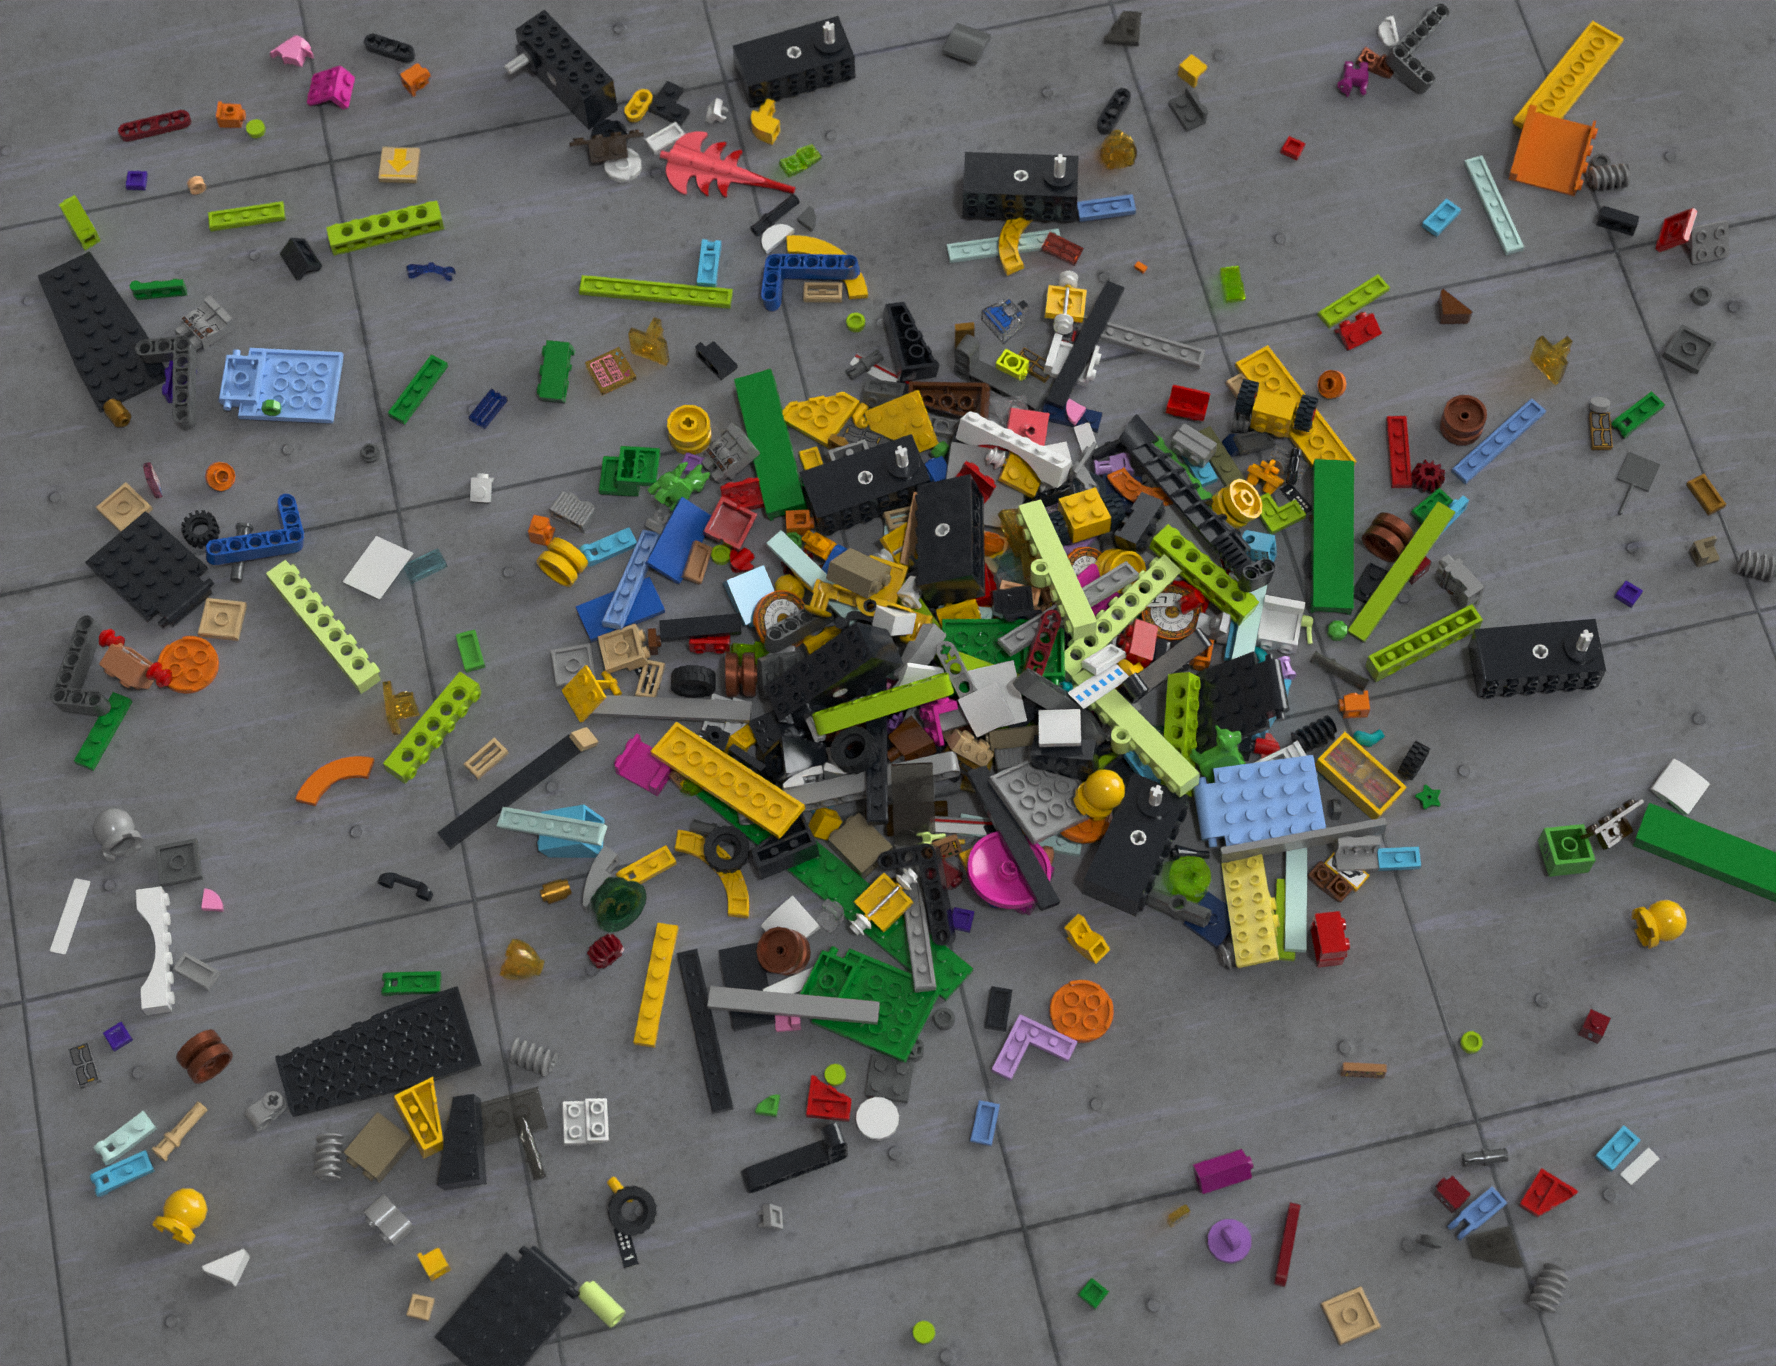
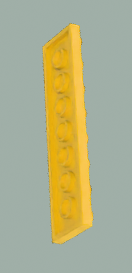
(1573, 73)
(1274, 378)
(728, 780)

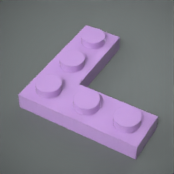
(1030, 1032)

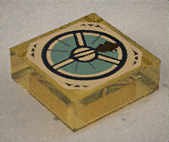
(1178, 1215)

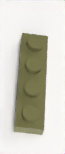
(1221, 460)

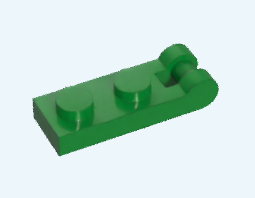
(158, 289)
(1638, 414)
(411, 983)

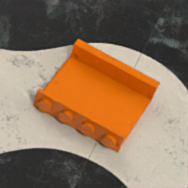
(1552, 153)

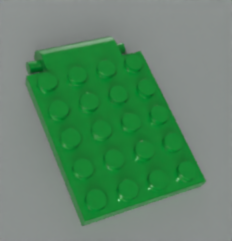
(980, 640)
(865, 978)

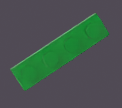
(418, 389)
(102, 732)

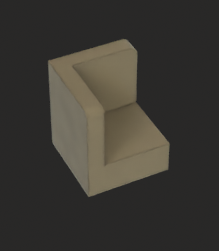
(1704, 551)

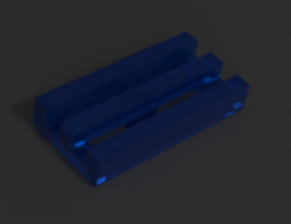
(493, 396)

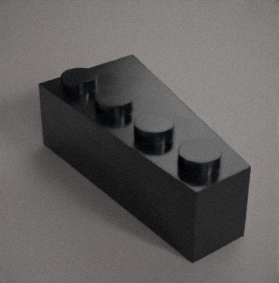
(909, 351)
(464, 1145)

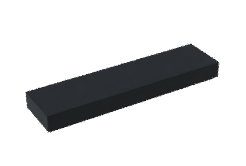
(700, 627)

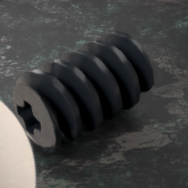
(1314, 733)

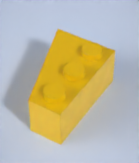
(421, 1117)

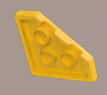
(821, 415)
(904, 417)

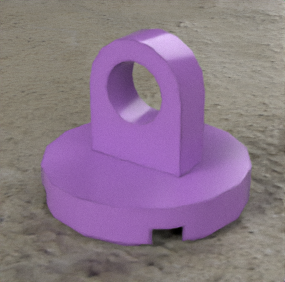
(1229, 1241)

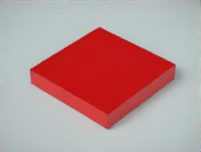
(1676, 230)

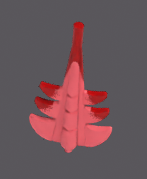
(688, 161)

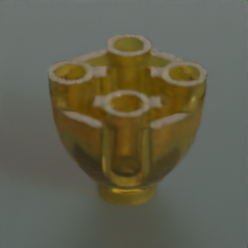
(1118, 150)
(521, 961)

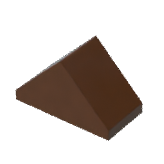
(1452, 310)

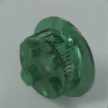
(618, 903)

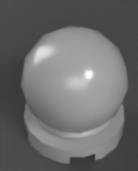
(116, 834)

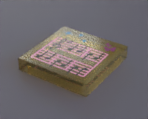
(610, 371)

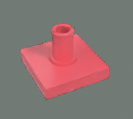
(1029, 424)

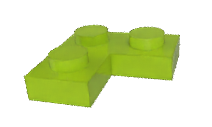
(1279, 518)

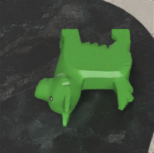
(674, 487)
(1222, 755)

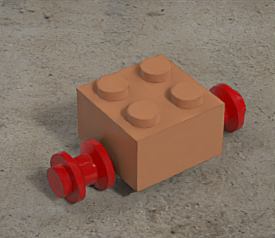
(130, 665)

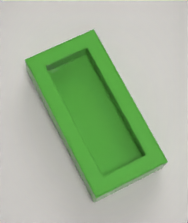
(470, 651)

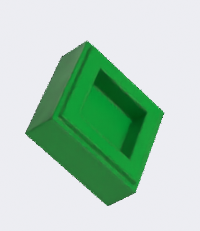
(1093, 1293)

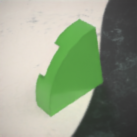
(769, 1106)

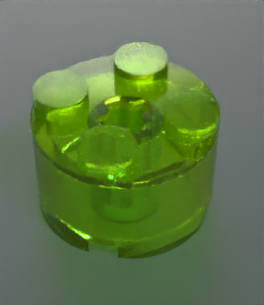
(1193, 869)

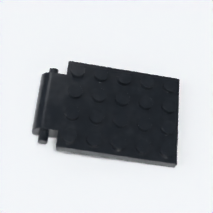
(152, 571)
(1240, 698)
(510, 1312)

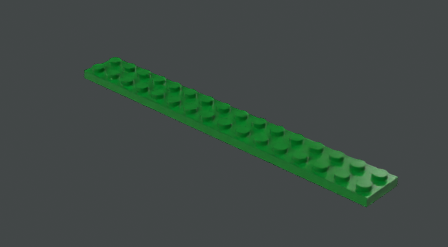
(836, 881)

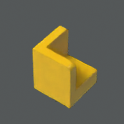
(1191, 69)
(824, 822)
(434, 1263)

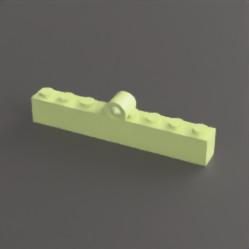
(1055, 570)
(1136, 734)

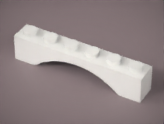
(1048, 465)
(156, 991)

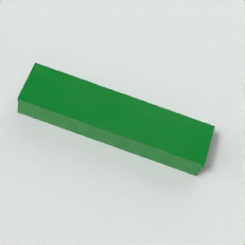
(769, 434)
(1332, 536)
(1708, 851)

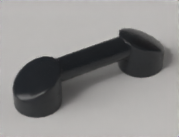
(388, 880)

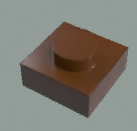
(654, 641)

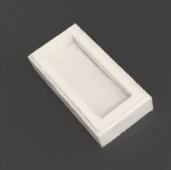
(664, 138)
(1103, 659)

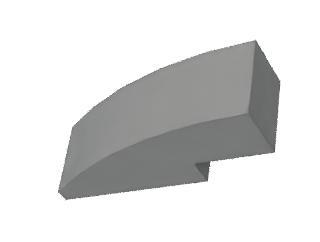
(923, 648)
(600, 870)

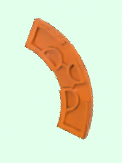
(1131, 488)
(332, 772)

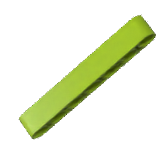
(882, 703)

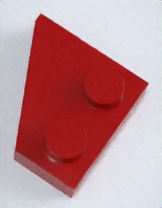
(827, 1102)
(1546, 1194)

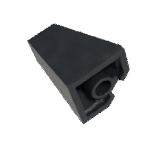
(792, 756)

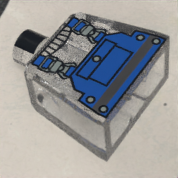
(1004, 318)

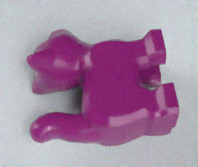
(1354, 77)

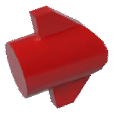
(741, 560)
(1191, 601)
(1266, 746)

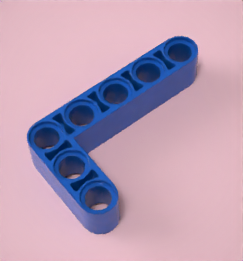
(803, 270)
(263, 539)

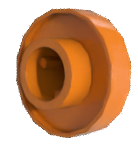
(1331, 384)
(220, 476)
(993, 543)

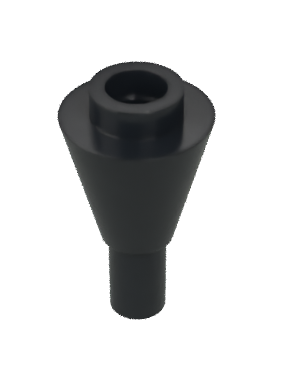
(1181, 851)

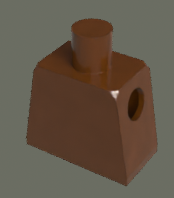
(910, 742)

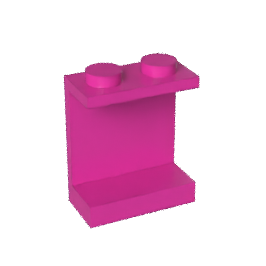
(641, 767)

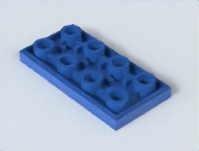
(675, 541)
(644, 607)

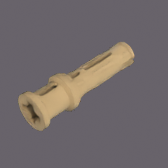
(173, 1138)

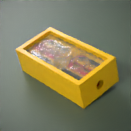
(1359, 776)

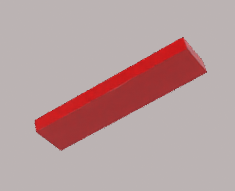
(1399, 452)

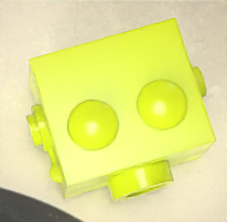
(1013, 365)

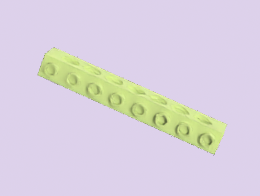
(1167, 573)
(361, 679)

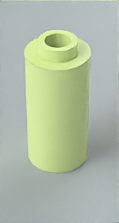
(601, 1303)

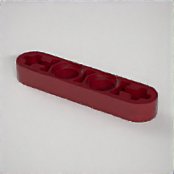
(154, 122)
(1043, 648)
(1287, 1244)

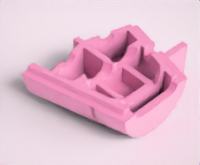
(293, 51)

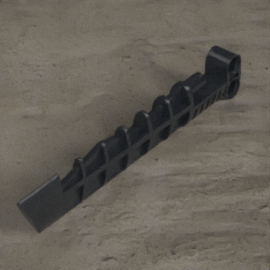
(1183, 493)

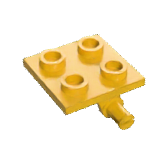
(586, 693)

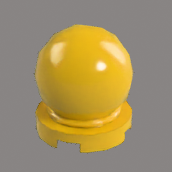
(1099, 794)
(1661, 922)
(182, 1214)

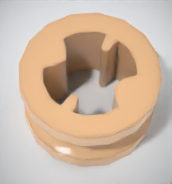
(196, 185)

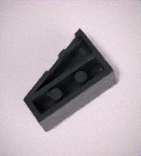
(1140, 524)
(1068, 761)
(790, 850)

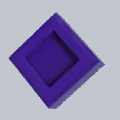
(136, 180)
(1628, 594)
(963, 919)
(117, 1036)

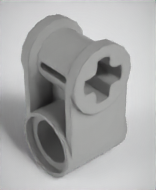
(264, 1112)

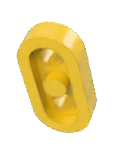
(637, 107)

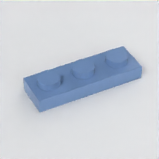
(1106, 208)

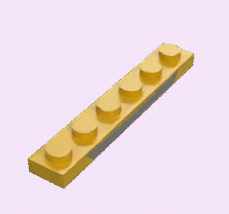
(656, 985)

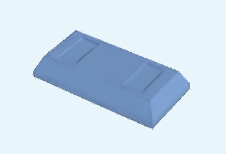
(985, 1123)

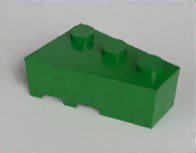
(555, 371)

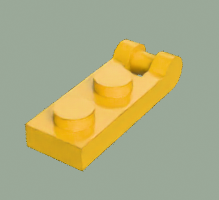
(649, 866)

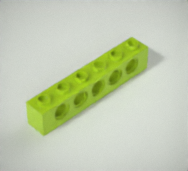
(378, 234)
(1207, 584)
(1423, 643)
(459, 686)
(1177, 705)

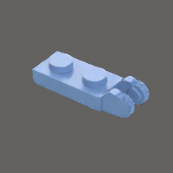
(1479, 1212)

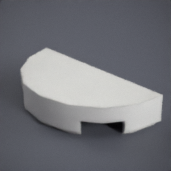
(1388, 33)
(775, 236)

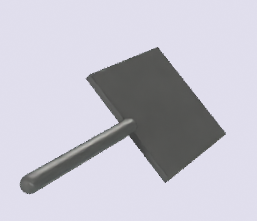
(1638, 473)

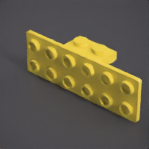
(1251, 911)

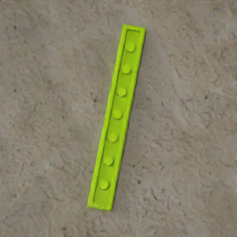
(656, 291)
(1401, 572)

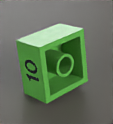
(1565, 851)

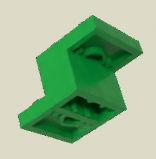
(629, 471)

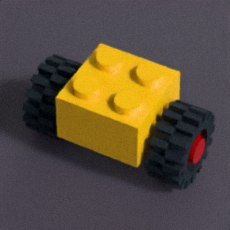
(1274, 412)
(1087, 515)

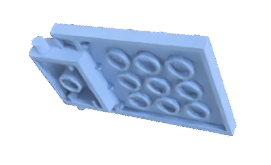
(298, 379)
(1259, 801)

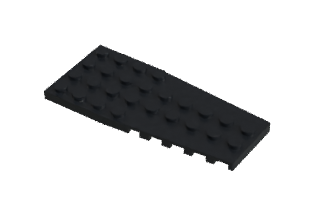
(99, 331)
(381, 1054)

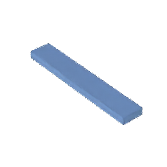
(1498, 441)
(630, 581)

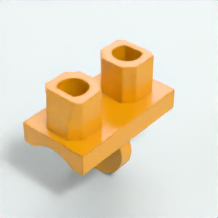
(1272, 481)
(818, 544)

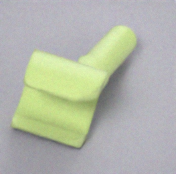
(1307, 621)
(928, 837)

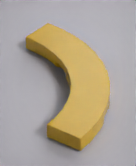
(1009, 244)
(808, 245)
(734, 883)

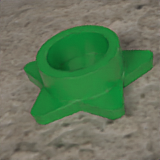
(1427, 791)

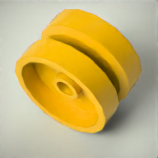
(689, 429)
(1239, 502)
(1114, 557)
(562, 562)

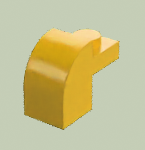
(763, 124)
(1084, 940)

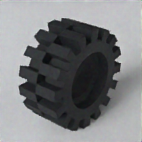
(198, 519)
(1414, 760)

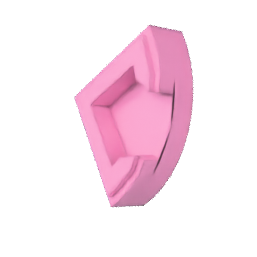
(1074, 411)
(211, 901)

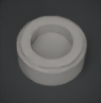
(1599, 404)

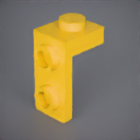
(742, 738)

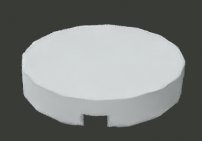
(624, 169)
(877, 1118)

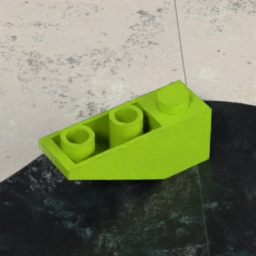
(79, 223)

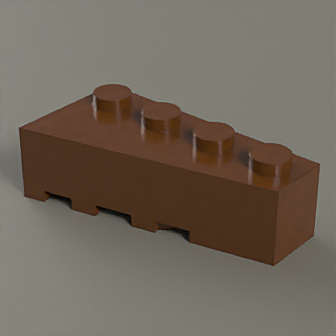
(954, 397)

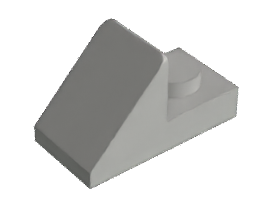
(1213, 626)

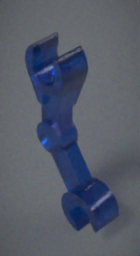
(430, 267)

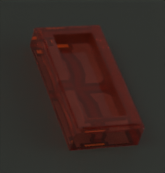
(1062, 248)

